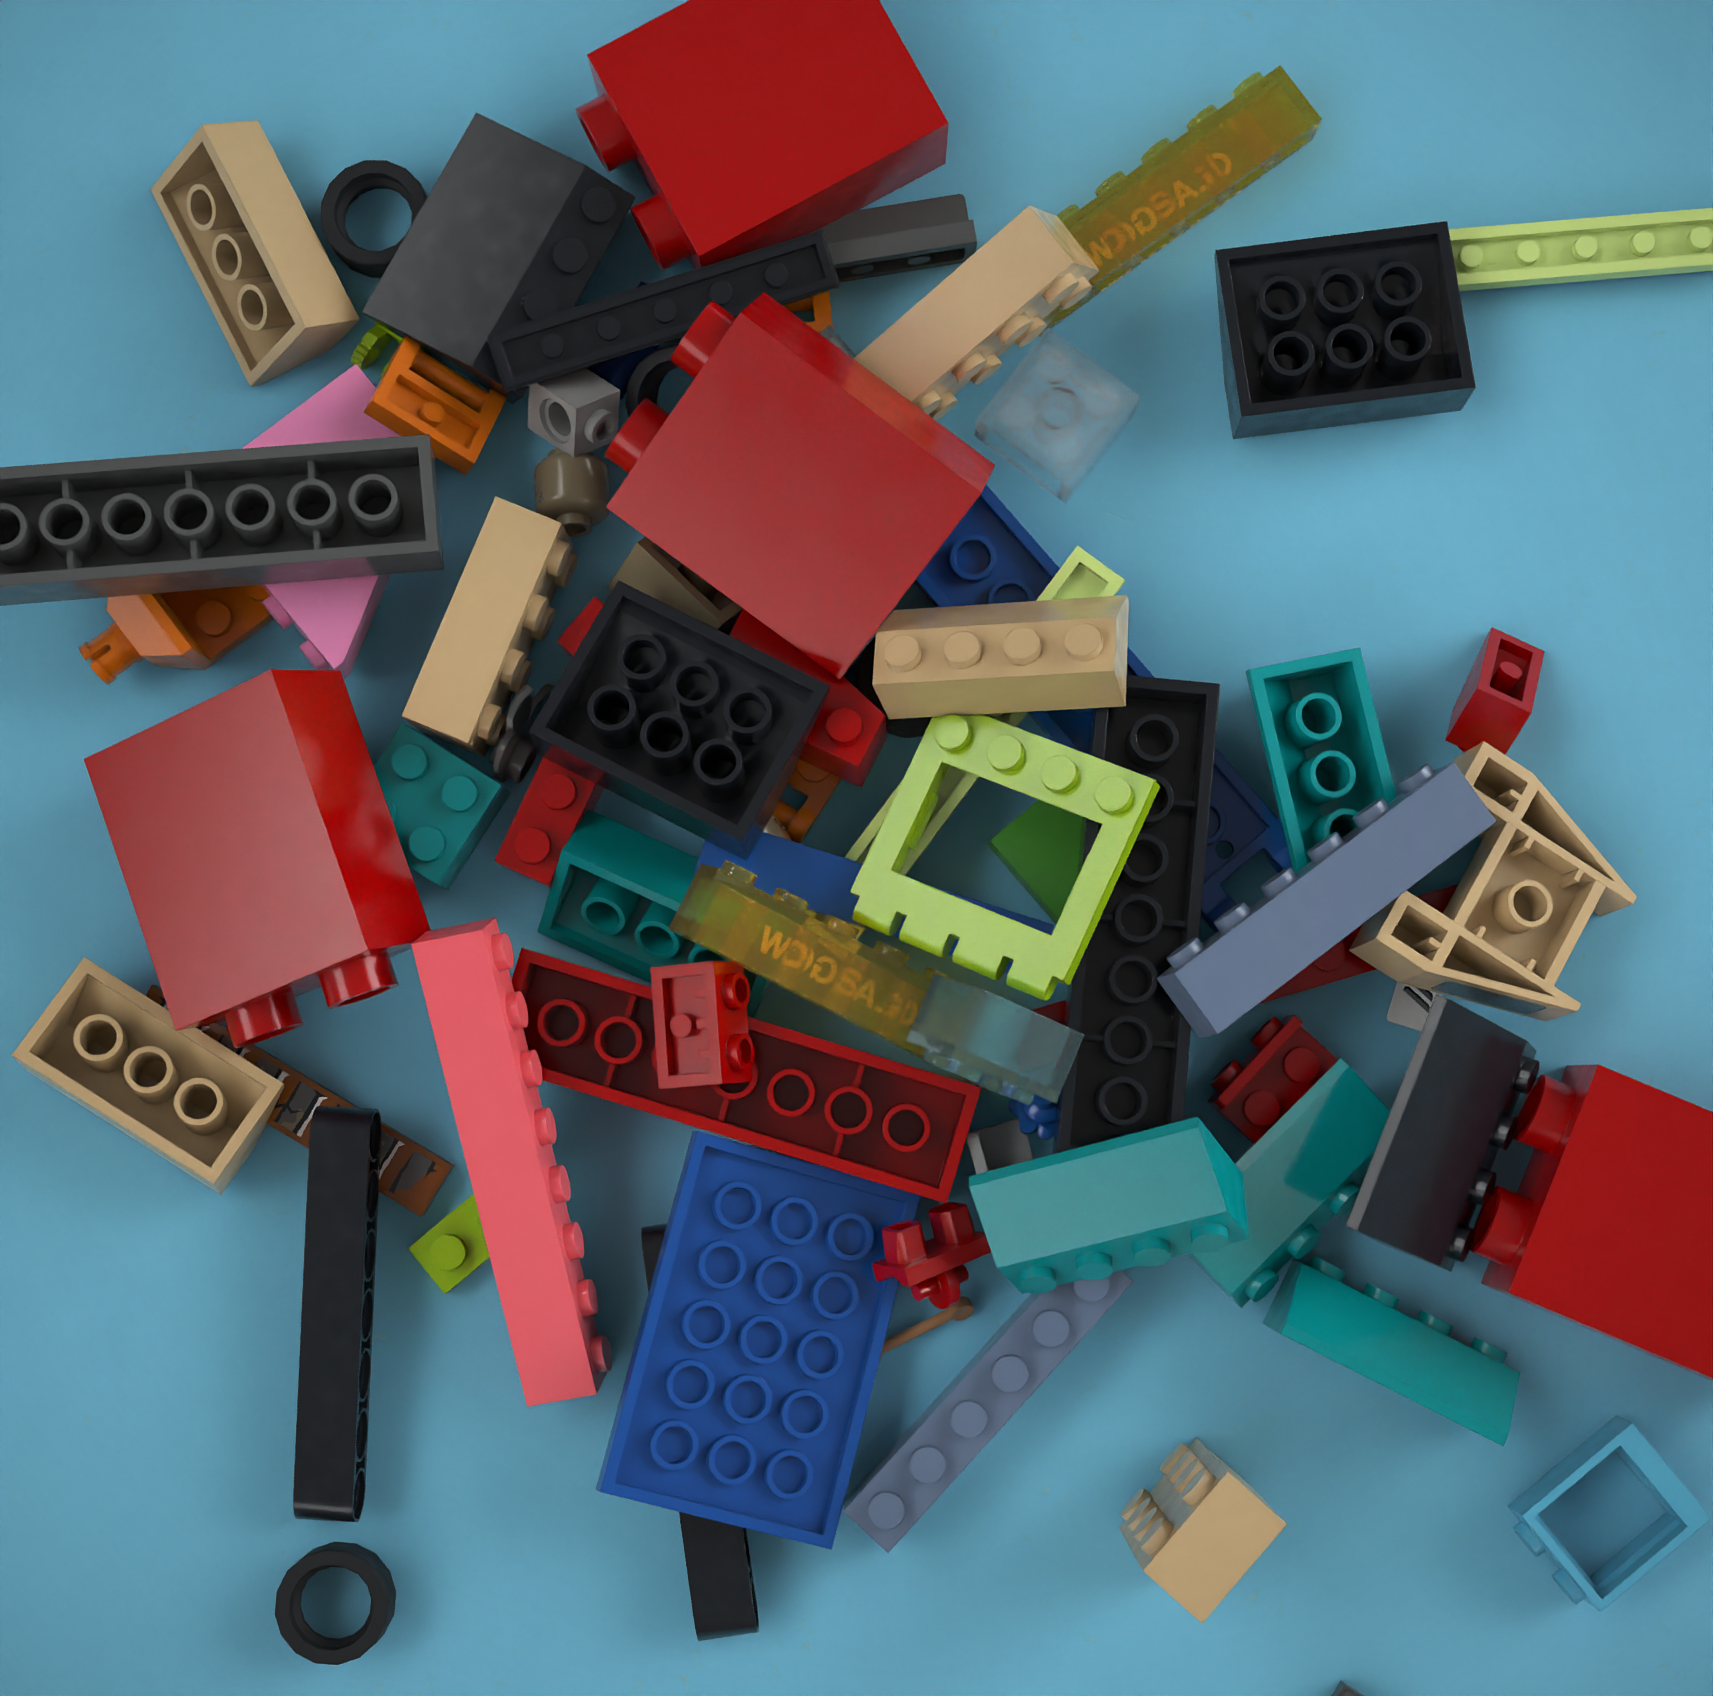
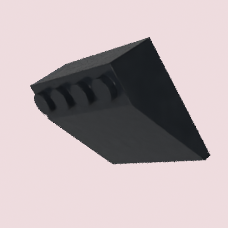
(495, 247)
(1342, 330)
(680, 719)
(1444, 1136)

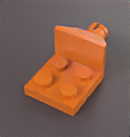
(176, 628)

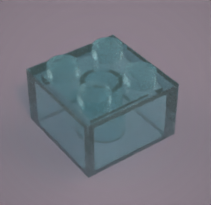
(993, 1041)

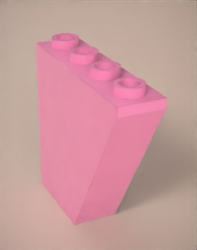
(338, 611)

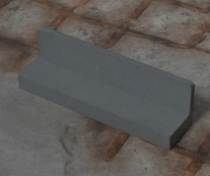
(901, 238)

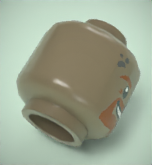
(572, 490)

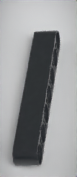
(337, 1314)
(714, 1551)

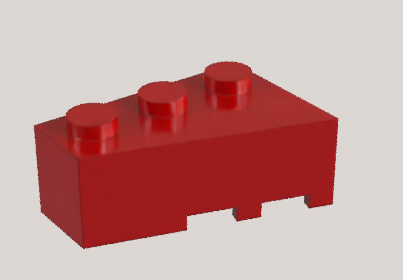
(848, 726)

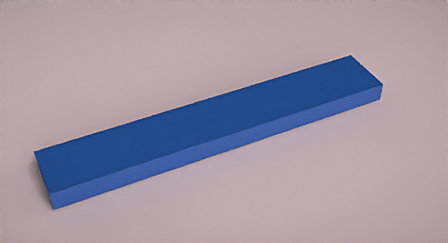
(821, 879)

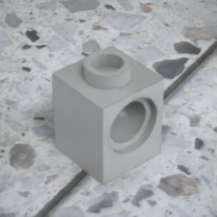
(574, 411)

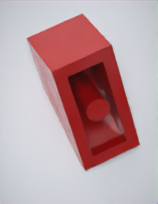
(1496, 693)

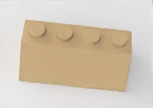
(253, 250)
(1003, 657)
(154, 1083)

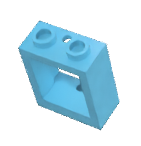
(1682, 1516)

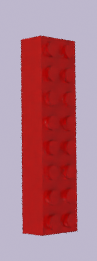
(803, 1092)

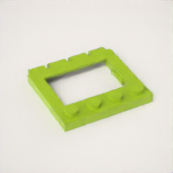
(1032, 767)

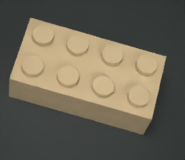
(981, 312)
(491, 627)
(1198, 1528)

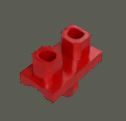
(933, 1265)

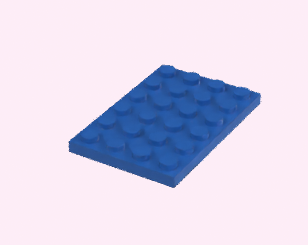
(757, 1343)

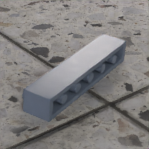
(1325, 899)
(977, 1405)

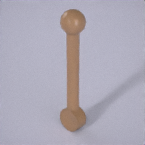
(958, 1312)

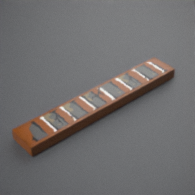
(407, 1169)

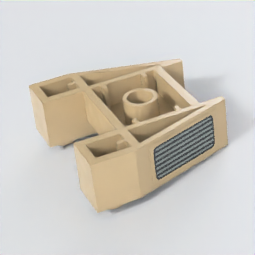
(1513, 908)

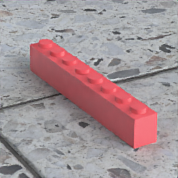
(512, 1160)

